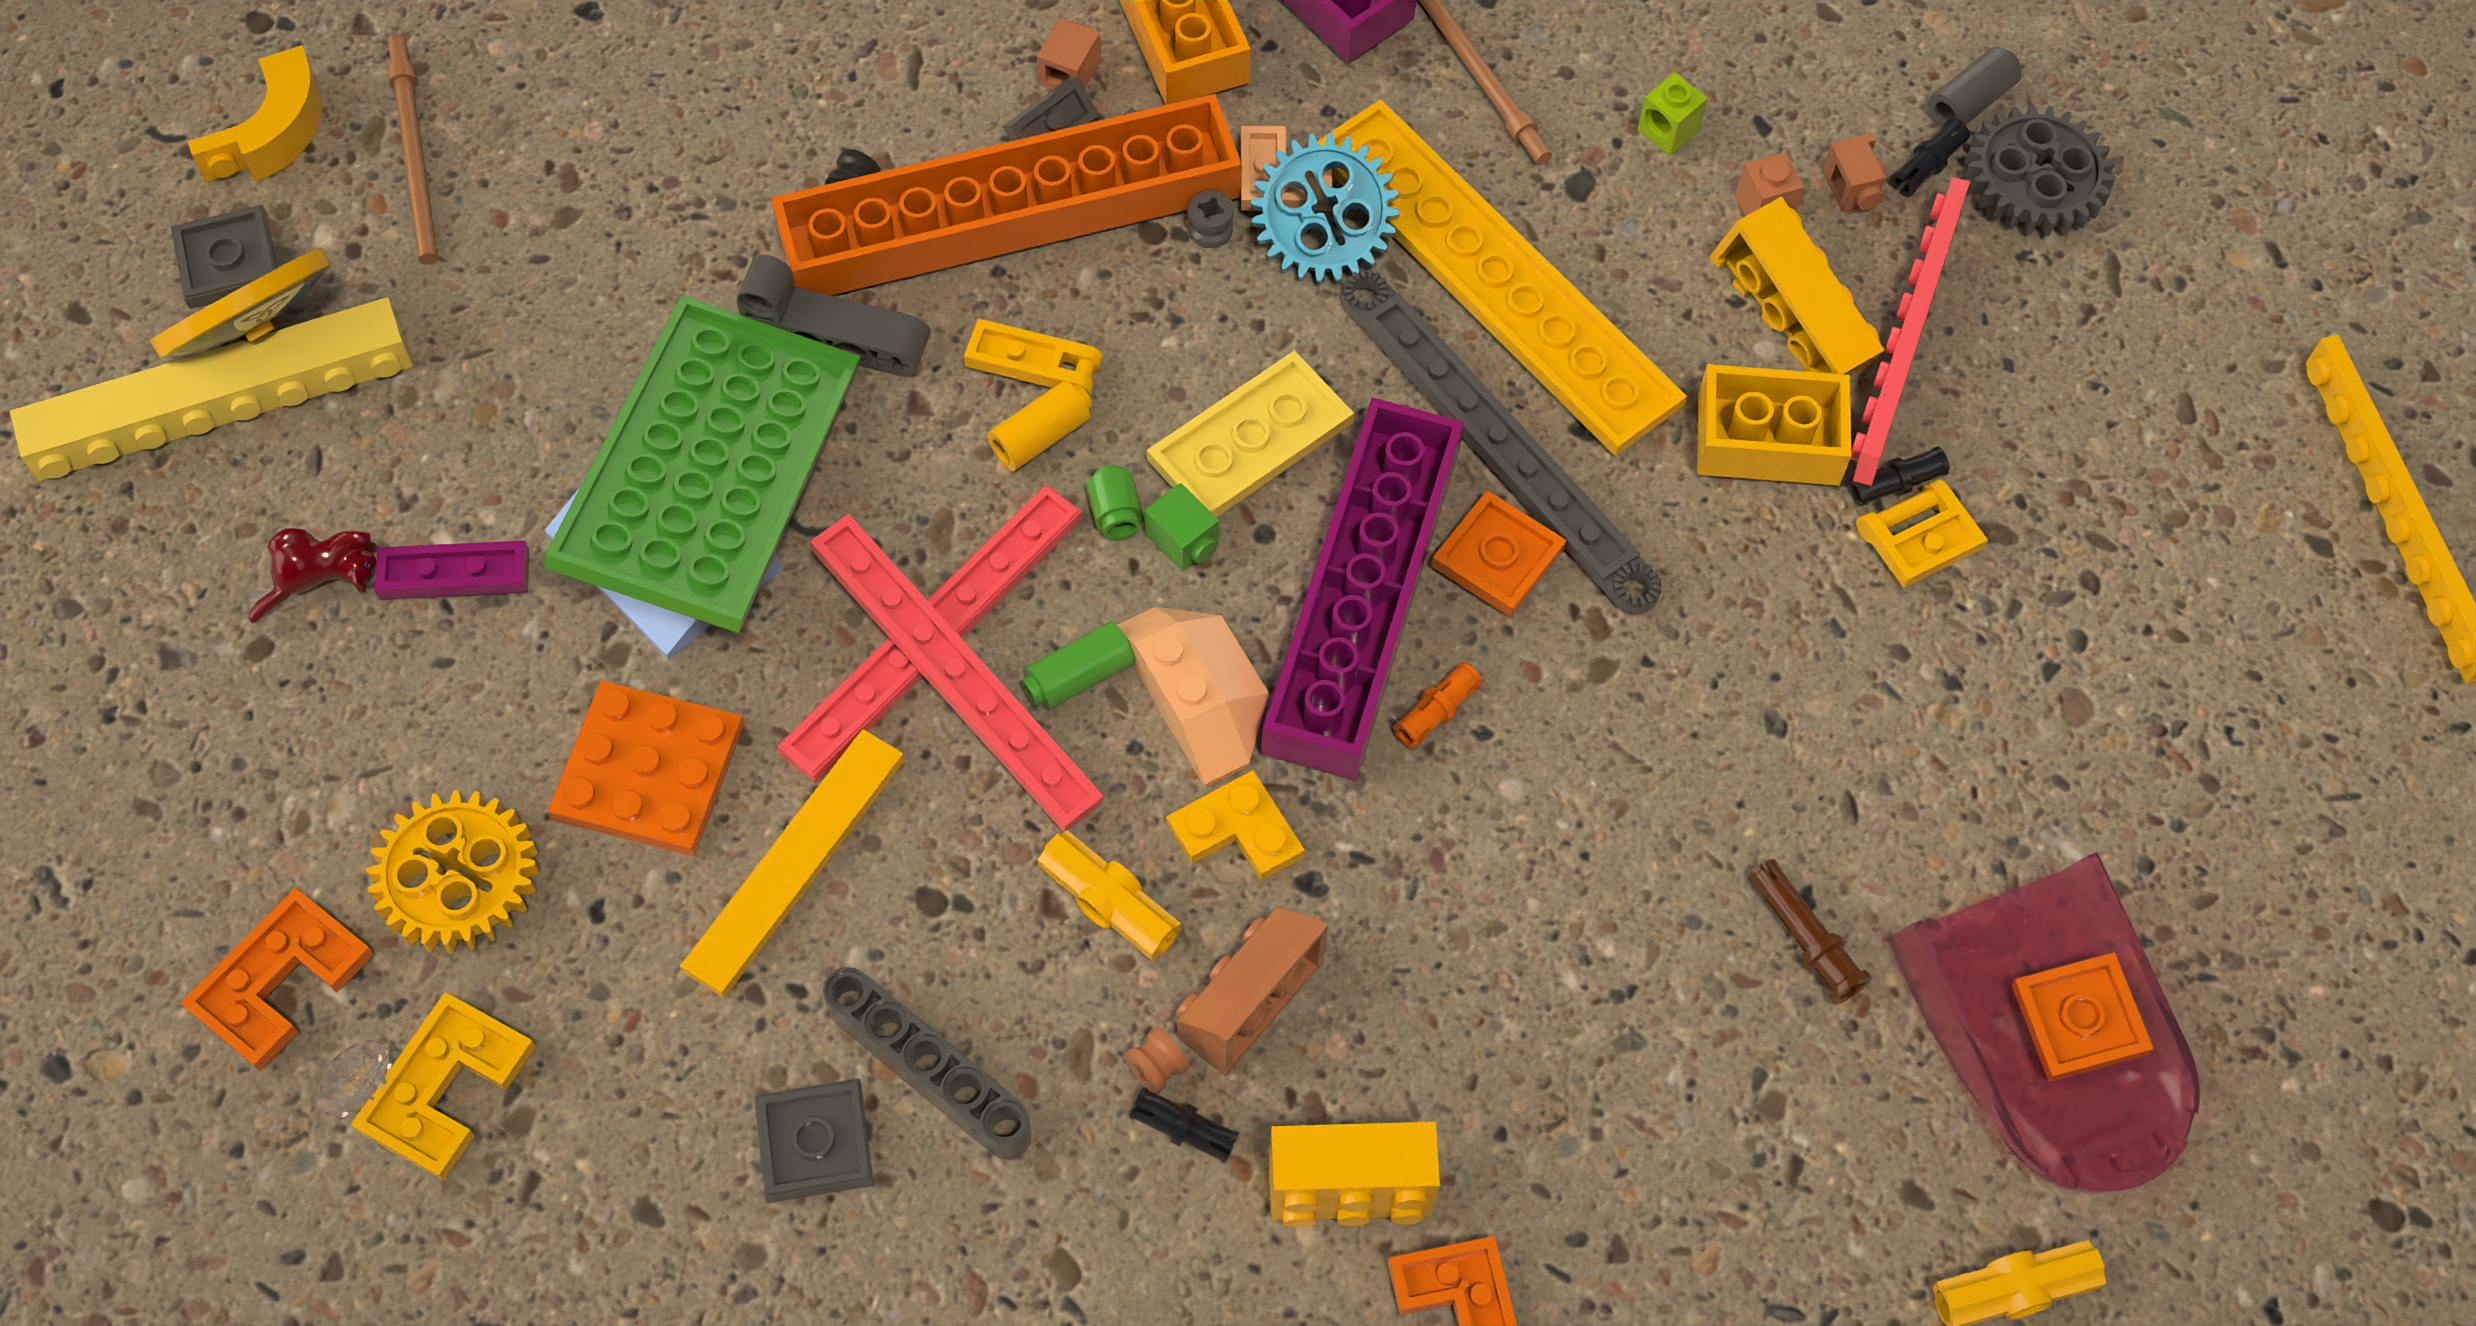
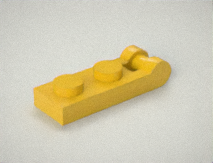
(1030, 356)

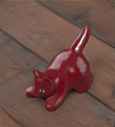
(305, 562)

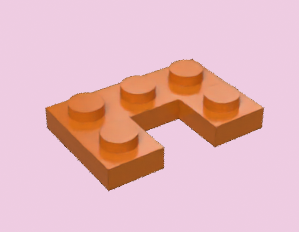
(233, 992)
(1456, 1275)

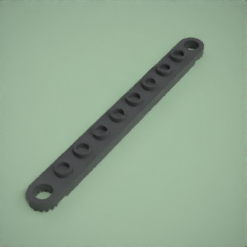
(1502, 442)

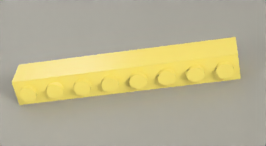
(210, 390)

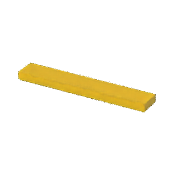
(792, 864)

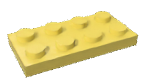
(1251, 434)

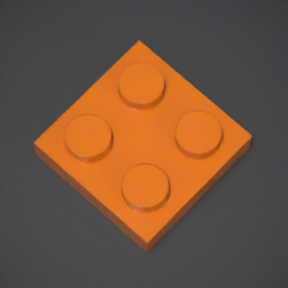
(1498, 553)
(2082, 1017)

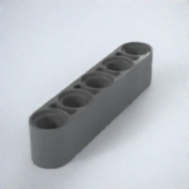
(935, 1085)

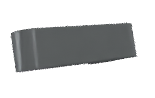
(880, 336)

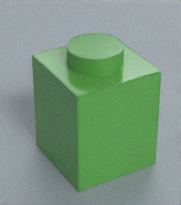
(1182, 527)

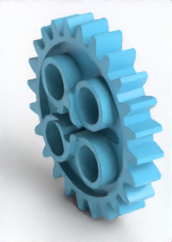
(1362, 191)

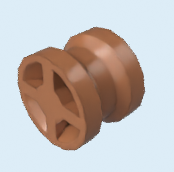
(1156, 1060)

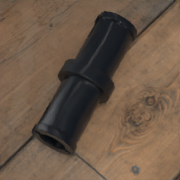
(1930, 157)
(1901, 476)
(1184, 1125)

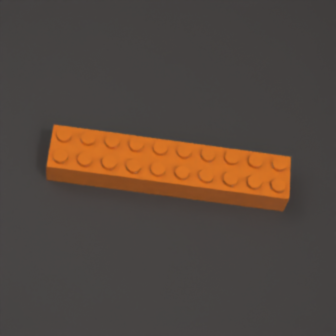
(1006, 197)

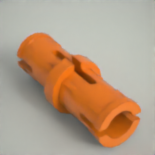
(1437, 705)

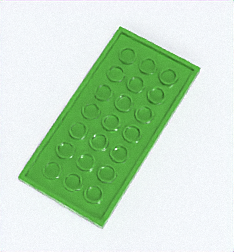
(704, 464)

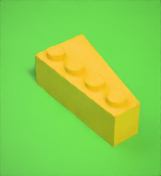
(1797, 291)

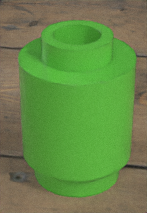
(1115, 502)

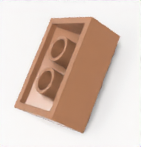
(1252, 987)

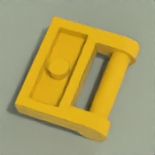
(1929, 544)

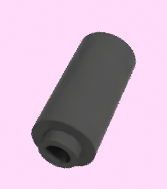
(1975, 87)

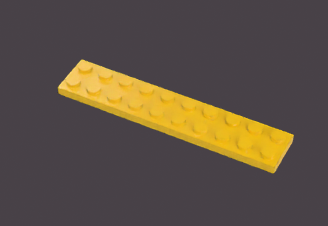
(1513, 287)

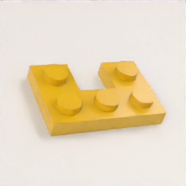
(447, 1040)

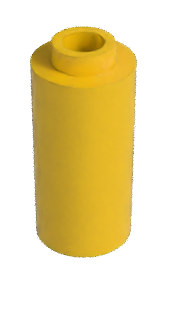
(1040, 424)

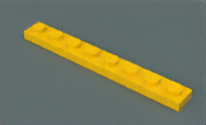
(2398, 501)

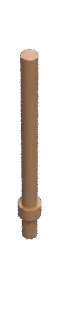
(403, 79)
(1518, 122)

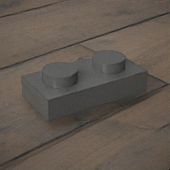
(1059, 109)

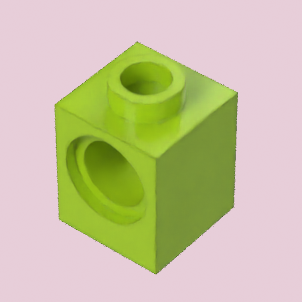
(1672, 113)

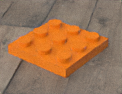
(646, 768)

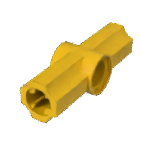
(1109, 895)
(2019, 1284)

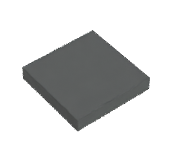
(223, 254)
(813, 1141)

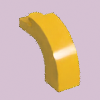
(275, 131)

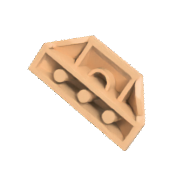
(1200, 687)

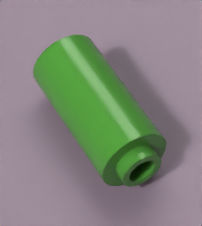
(1077, 666)

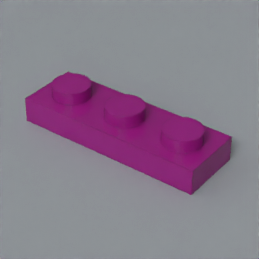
(451, 569)

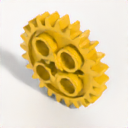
(426, 908)

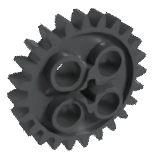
(2039, 170)

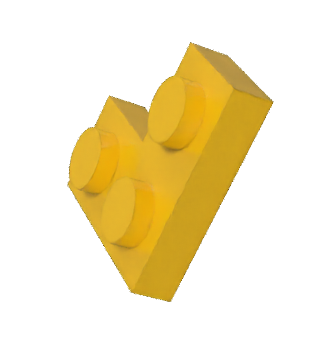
(1241, 814)

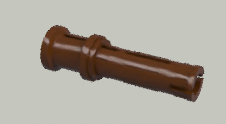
(1821, 950)

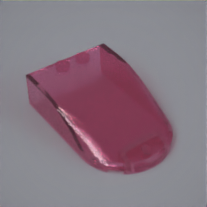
(2080, 1131)

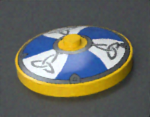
(244, 310)

